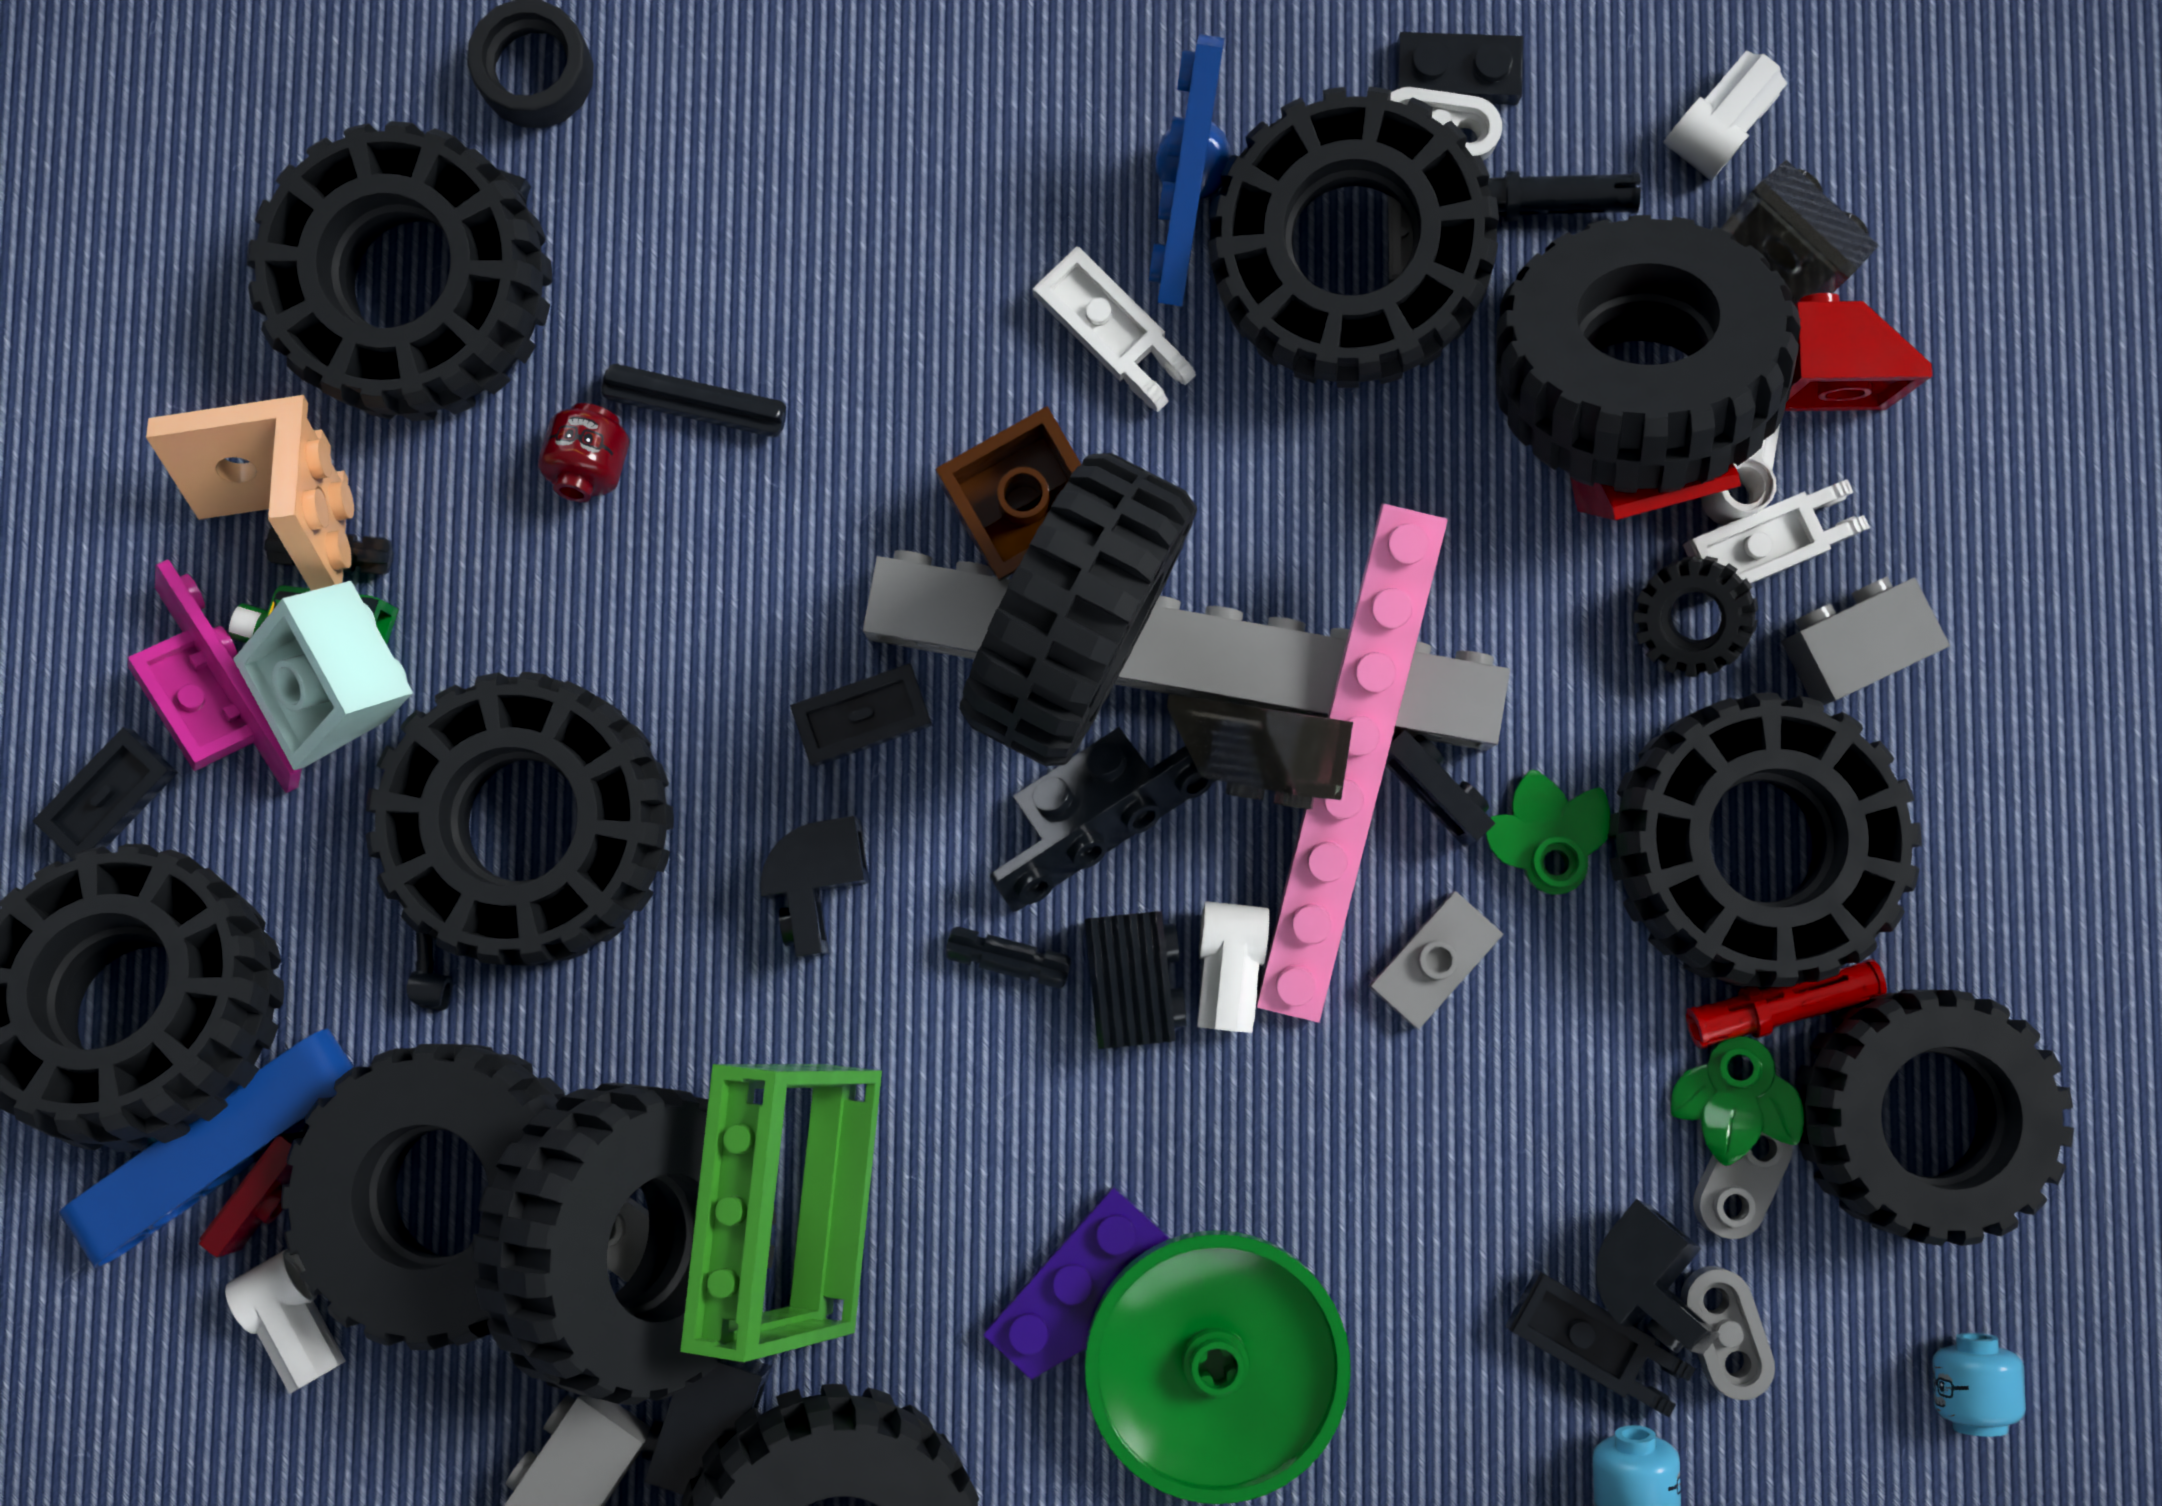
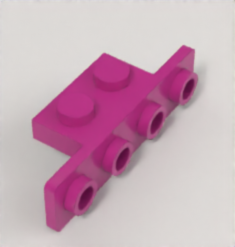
(201, 688)

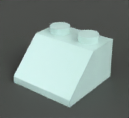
(321, 672)

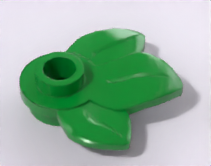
(1546, 823)
(1737, 1110)

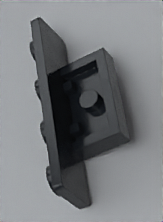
(1091, 809)

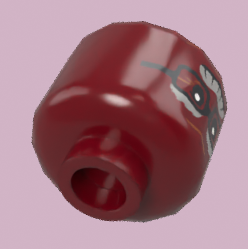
(583, 452)

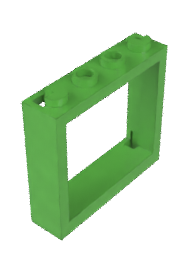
(737, 1209)

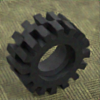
(1692, 655)

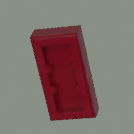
(253, 1201)

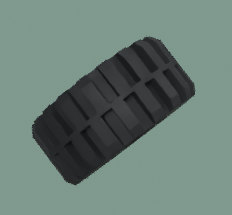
(2014, 1134)

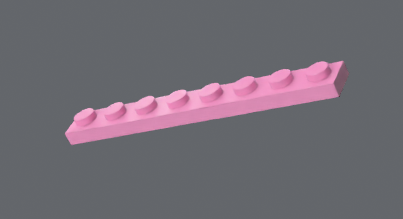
(1370, 696)

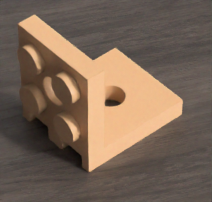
(285, 473)

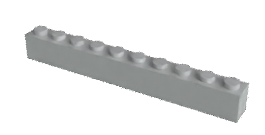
(1197, 653)

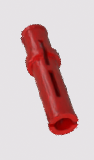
(1761, 1010)

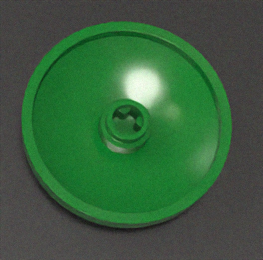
(1217, 1367)

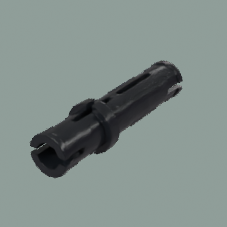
(1565, 194)

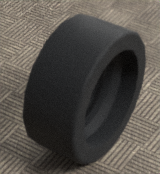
(514, 21)

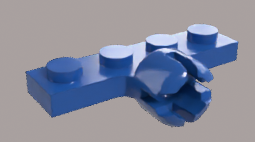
(1188, 167)

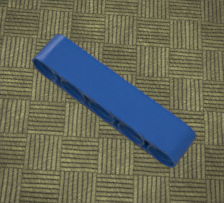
(182, 1172)

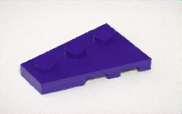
(1056, 1306)

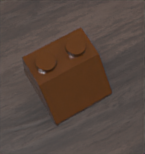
(1008, 487)

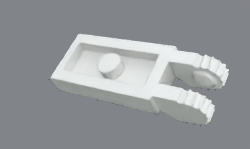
(1110, 325)
(1778, 535)

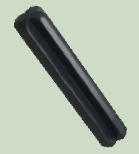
(694, 400)

